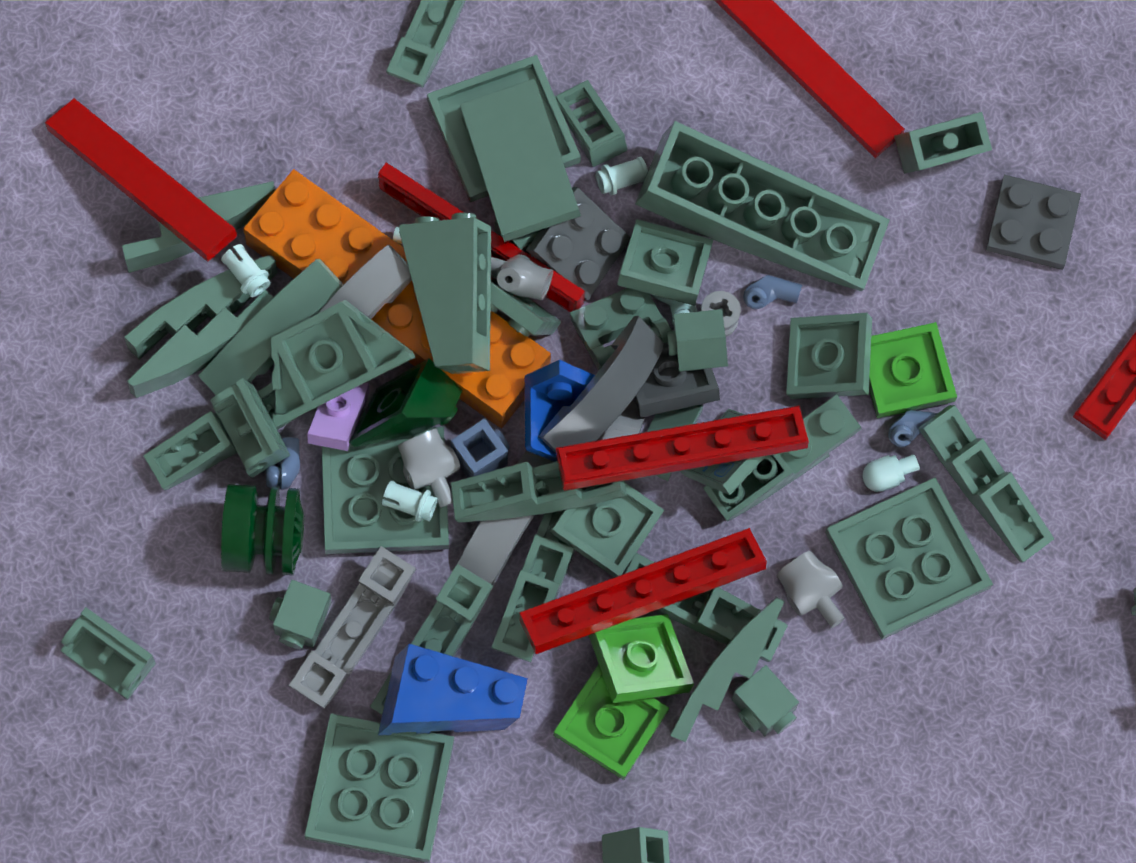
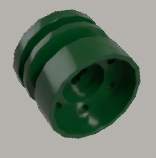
(261, 529)

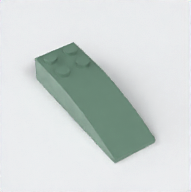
(760, 208)

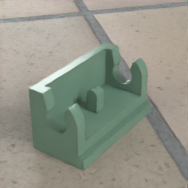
(249, 427)
(107, 653)

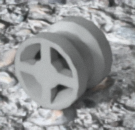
(728, 304)

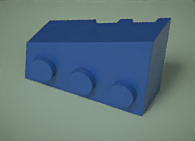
(448, 693)

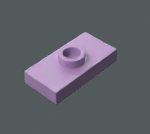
(338, 419)

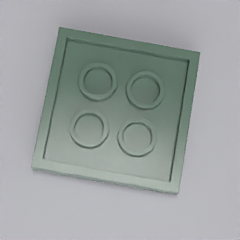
(452, 125)
(353, 502)
(908, 558)
(379, 789)

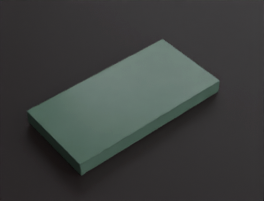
(520, 160)

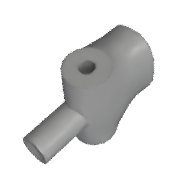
(522, 276)
(428, 463)
(810, 586)

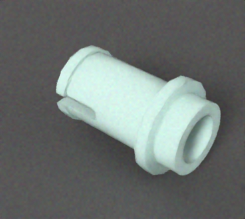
(620, 176)
(246, 271)
(410, 501)

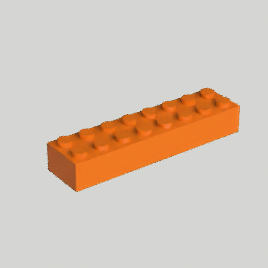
(309, 224)

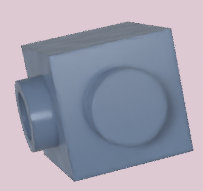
(481, 449)

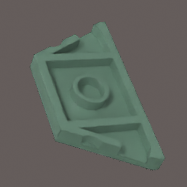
(329, 358)

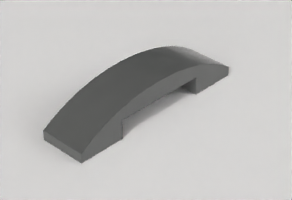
(609, 390)

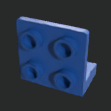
(545, 395)

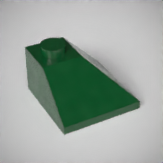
(408, 405)

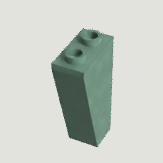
(452, 288)

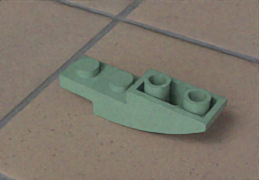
(825, 429)

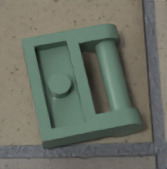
(609, 316)

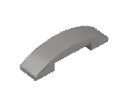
(374, 283)
(495, 539)
(354, 628)

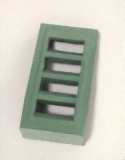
(603, 143)

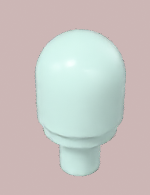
(888, 472)

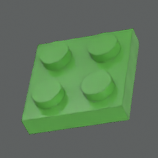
(909, 371)
(641, 659)
(608, 730)

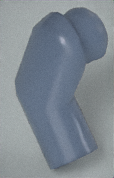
(769, 289)
(906, 427)
(288, 468)

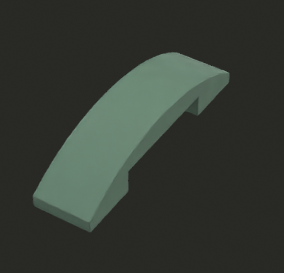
(424, 40)
(449, 619)

